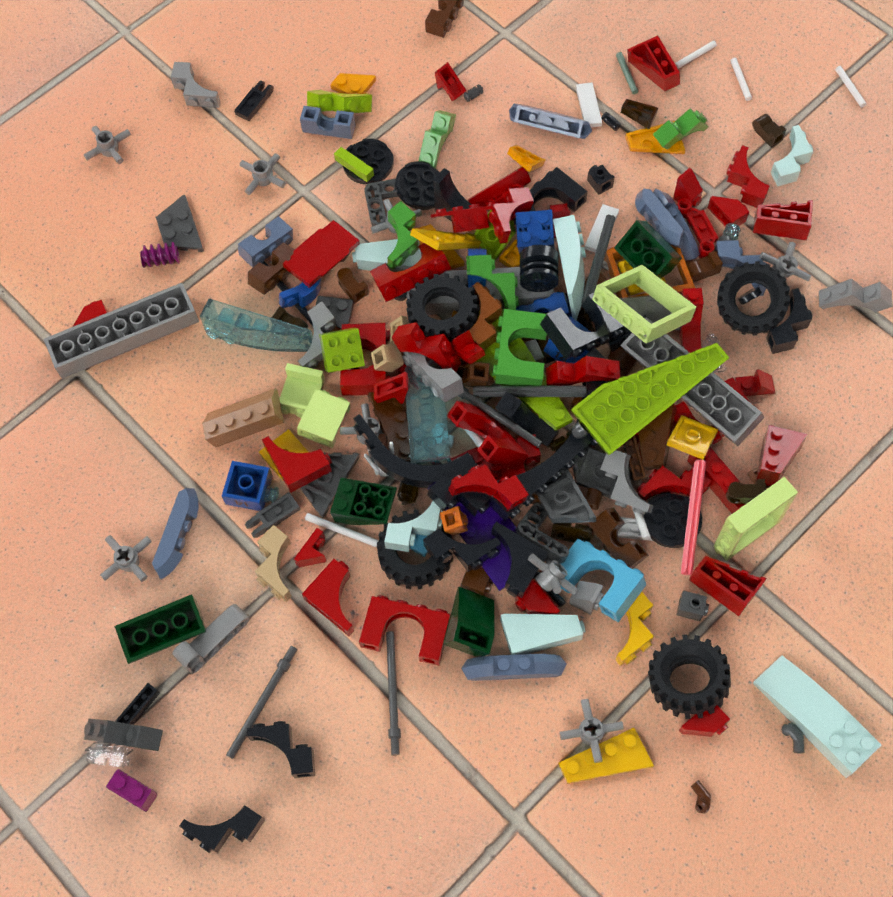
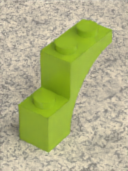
(339, 101)

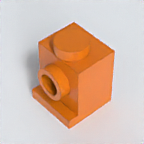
(454, 521)

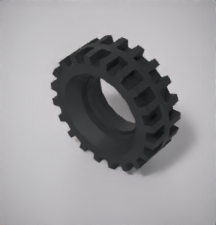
(757, 274)
(443, 286)
(406, 573)
(689, 652)

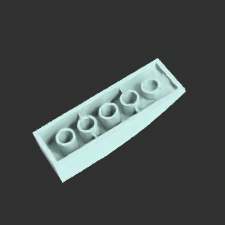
(571, 258)
(817, 716)

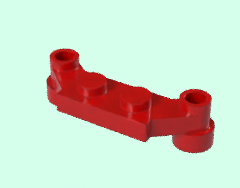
(700, 226)

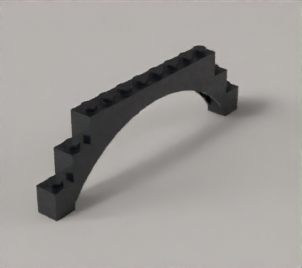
(533, 481)

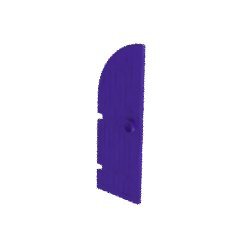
(480, 532)

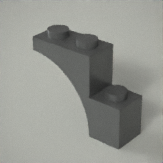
(123, 734)

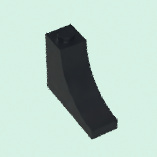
(446, 193)
(518, 413)
(518, 549)

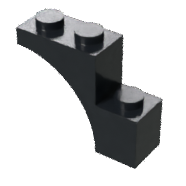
(785, 335)
(470, 555)
(280, 735)
(244, 824)

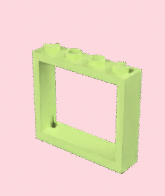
(681, 308)
(755, 518)

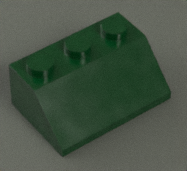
(648, 248)

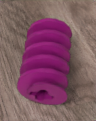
(159, 255)

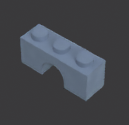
(315, 122)
(257, 250)

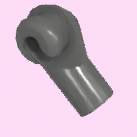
(797, 736)

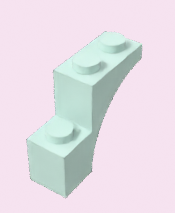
(788, 168)
(402, 535)

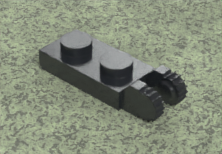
(253, 100)

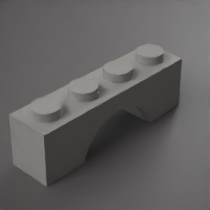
(443, 382)

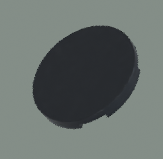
(376, 155)
(416, 186)
(669, 519)

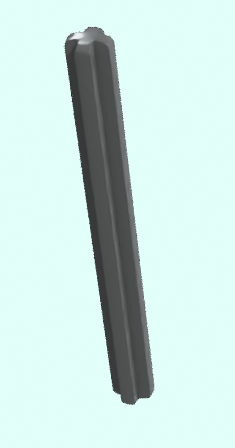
(599, 256)
(530, 391)

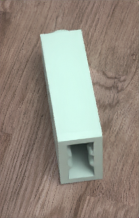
(376, 253)
(540, 631)

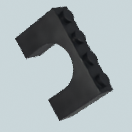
(561, 187)
(573, 341)

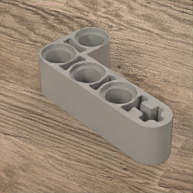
(217, 635)

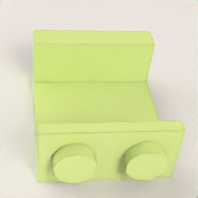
(299, 388)
(323, 417)

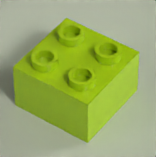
(341, 350)

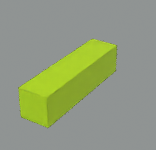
(354, 164)

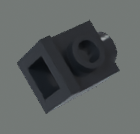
(600, 179)

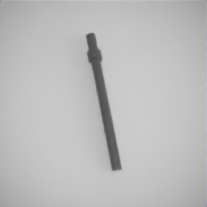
(499, 417)
(283, 666)
(394, 732)

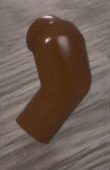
(703, 798)

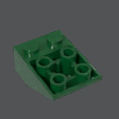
(362, 502)
(471, 623)

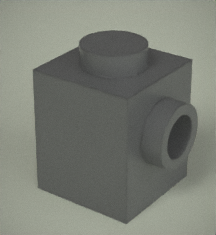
(692, 606)

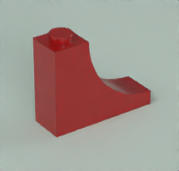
(691, 332)
(298, 468)
(326, 592)

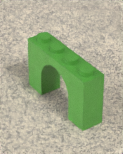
(510, 369)

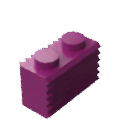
(131, 790)

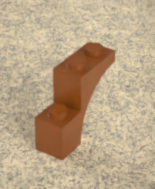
(483, 331)

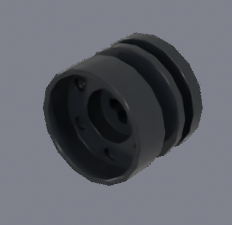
(539, 268)

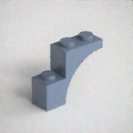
(732, 255)

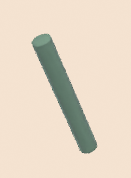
(627, 73)

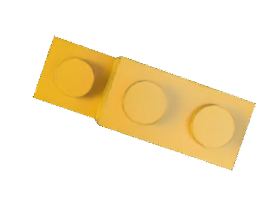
(639, 635)

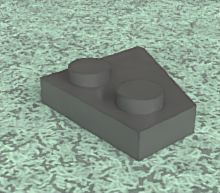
(340, 308)

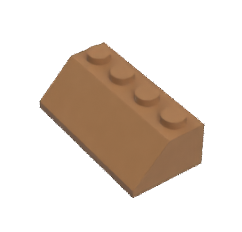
(243, 418)

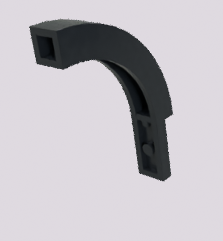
(406, 472)

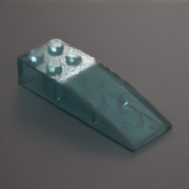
(253, 329)
(426, 423)

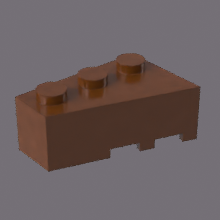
(654, 439)

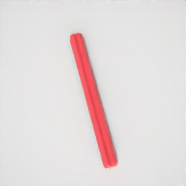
(693, 517)

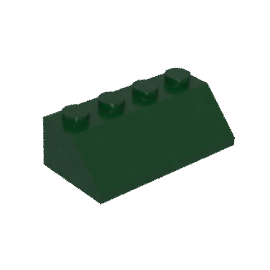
(160, 628)

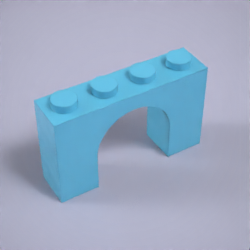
(626, 585)

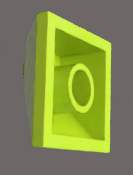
(490, 241)

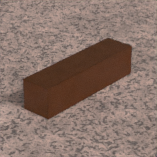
(635, 462)

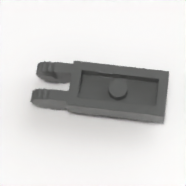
(273, 514)

